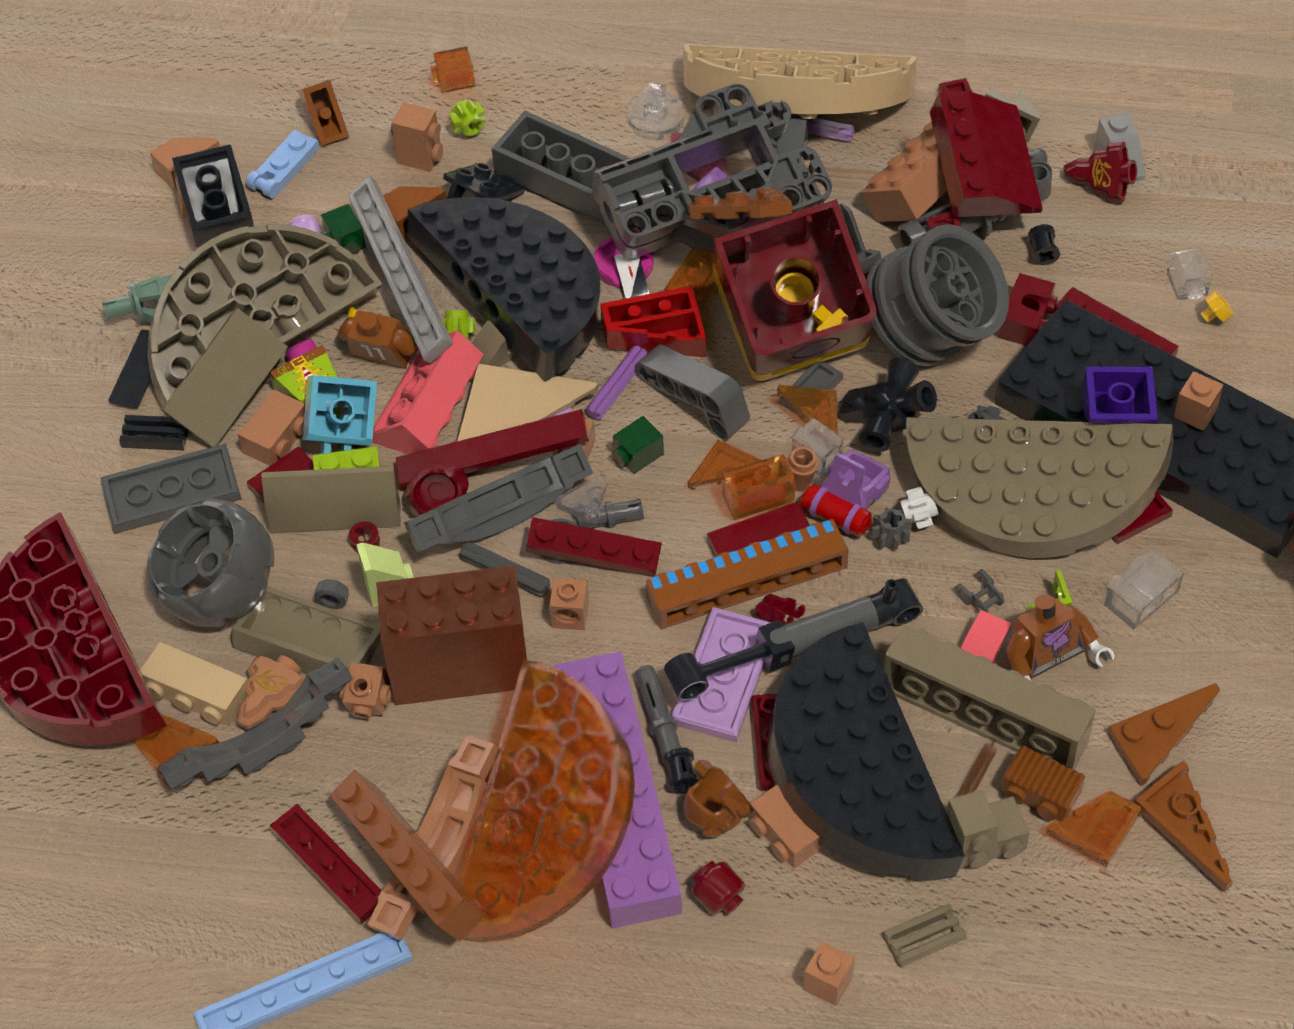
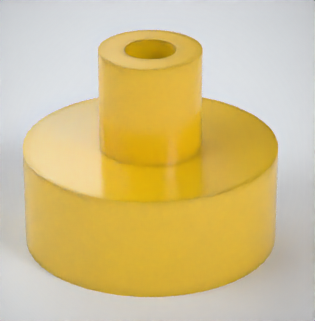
(1217, 307)

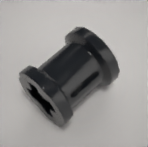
(1043, 242)
(680, 769)

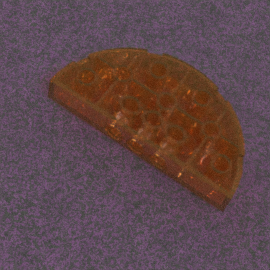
(549, 806)

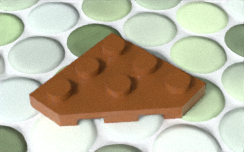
(765, 203)

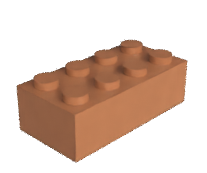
(908, 182)

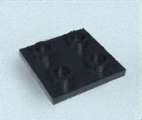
(481, 181)

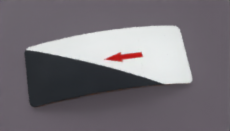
(631, 276)

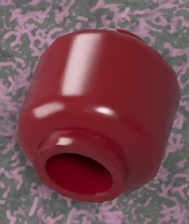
(718, 888)

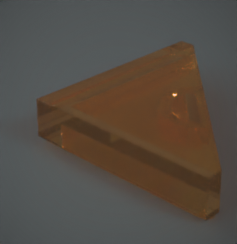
(812, 403)
(718, 460)

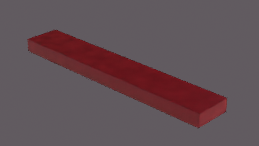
(499, 446)

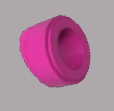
(300, 349)

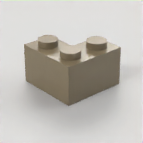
(987, 828)

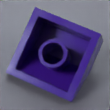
(1119, 395)

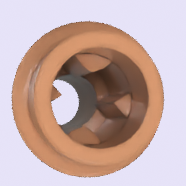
(804, 466)

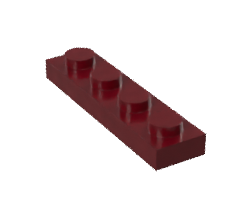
(1114, 317)
(593, 547)
(327, 862)

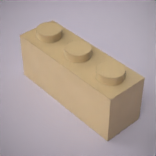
(194, 684)

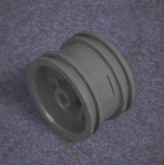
(938, 295)

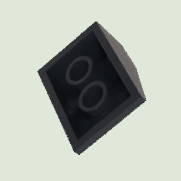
(212, 193)

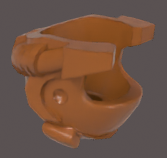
(714, 801)

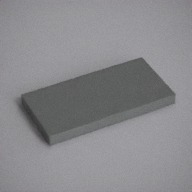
(162, 488)

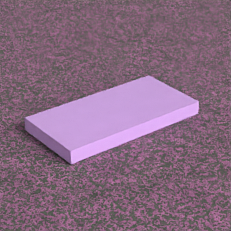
(727, 700)

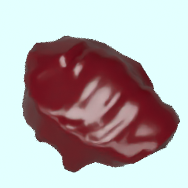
(434, 488)

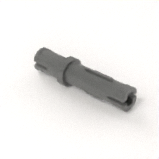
(662, 724)

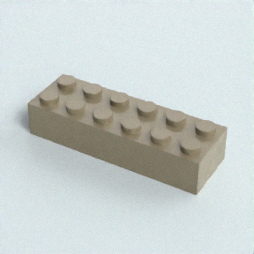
(987, 697)

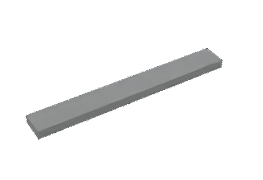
(400, 270)

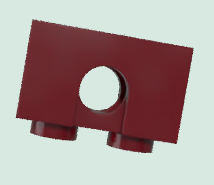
(1028, 308)

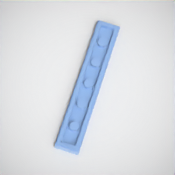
(306, 984)

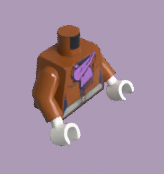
(1052, 636)

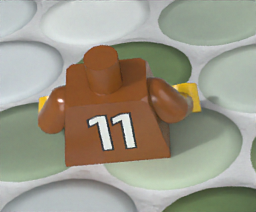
(377, 338)

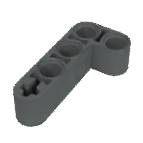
(698, 386)

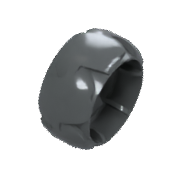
(236, 579)

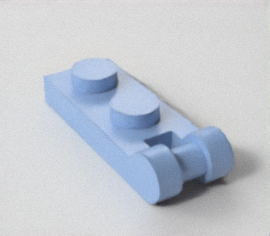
(283, 164)

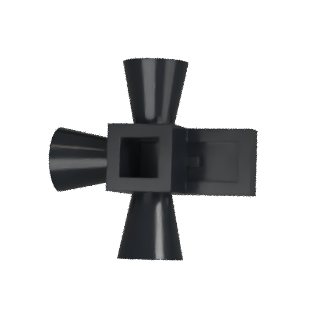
(888, 404)

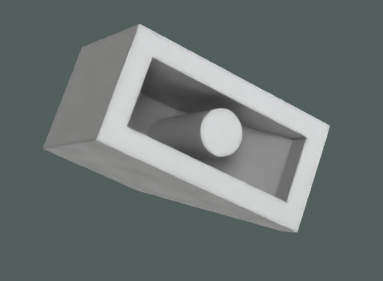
(1120, 129)

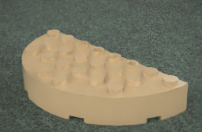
(803, 78)

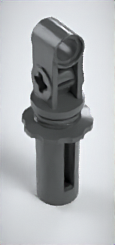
(982, 224)

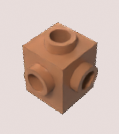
(367, 690)

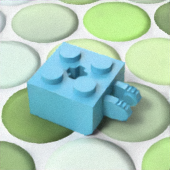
(350, 429)

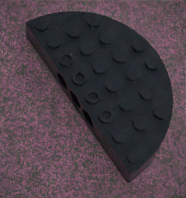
(517, 272)
(854, 765)

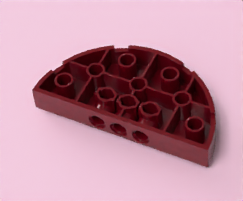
(62, 648)

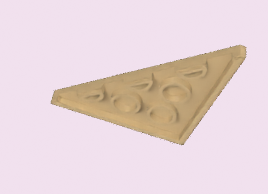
(517, 397)

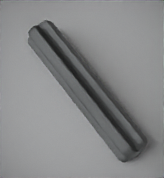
(487, 559)

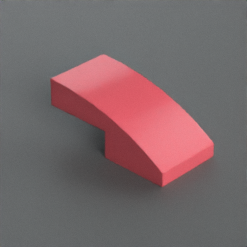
(986, 636)

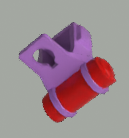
(848, 491)

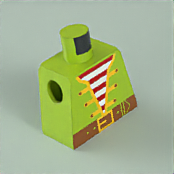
(292, 376)

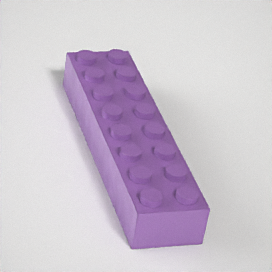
(642, 876)

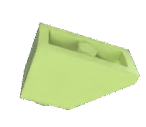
(381, 565)

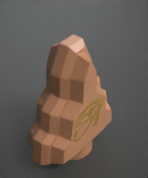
(268, 689)

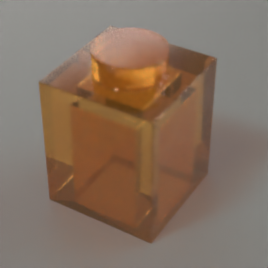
(453, 70)

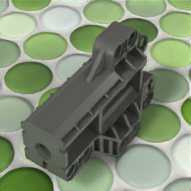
(705, 139)

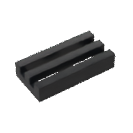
(156, 428)

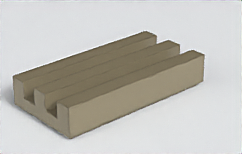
(918, 923)

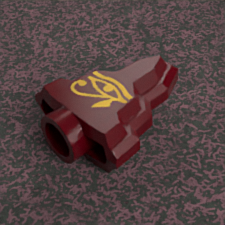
(1105, 171)

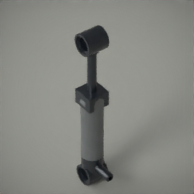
(780, 643)

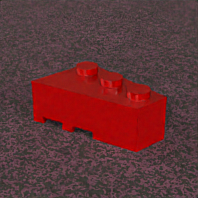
(655, 319)

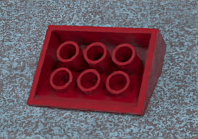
(983, 155)

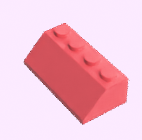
(426, 397)

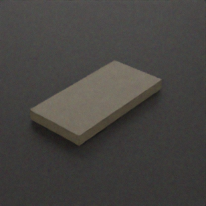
(224, 378)

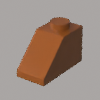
(323, 112)
(406, 197)

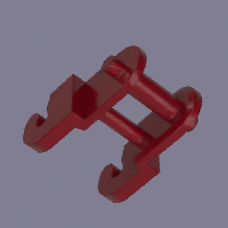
(775, 608)

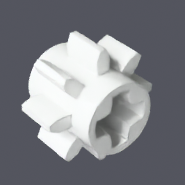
(919, 508)

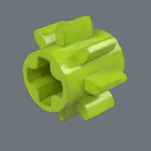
(467, 118)
(459, 321)

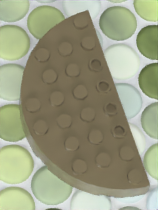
(273, 273)
(1038, 483)

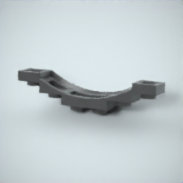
(499, 502)
(258, 745)

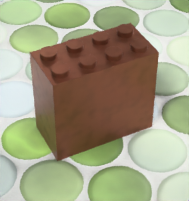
(452, 634)

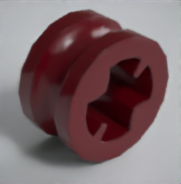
(364, 528)

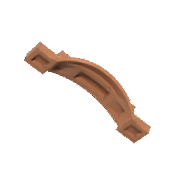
(444, 829)

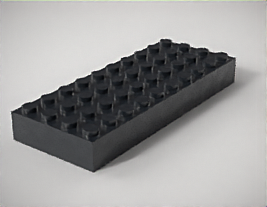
(1229, 473)

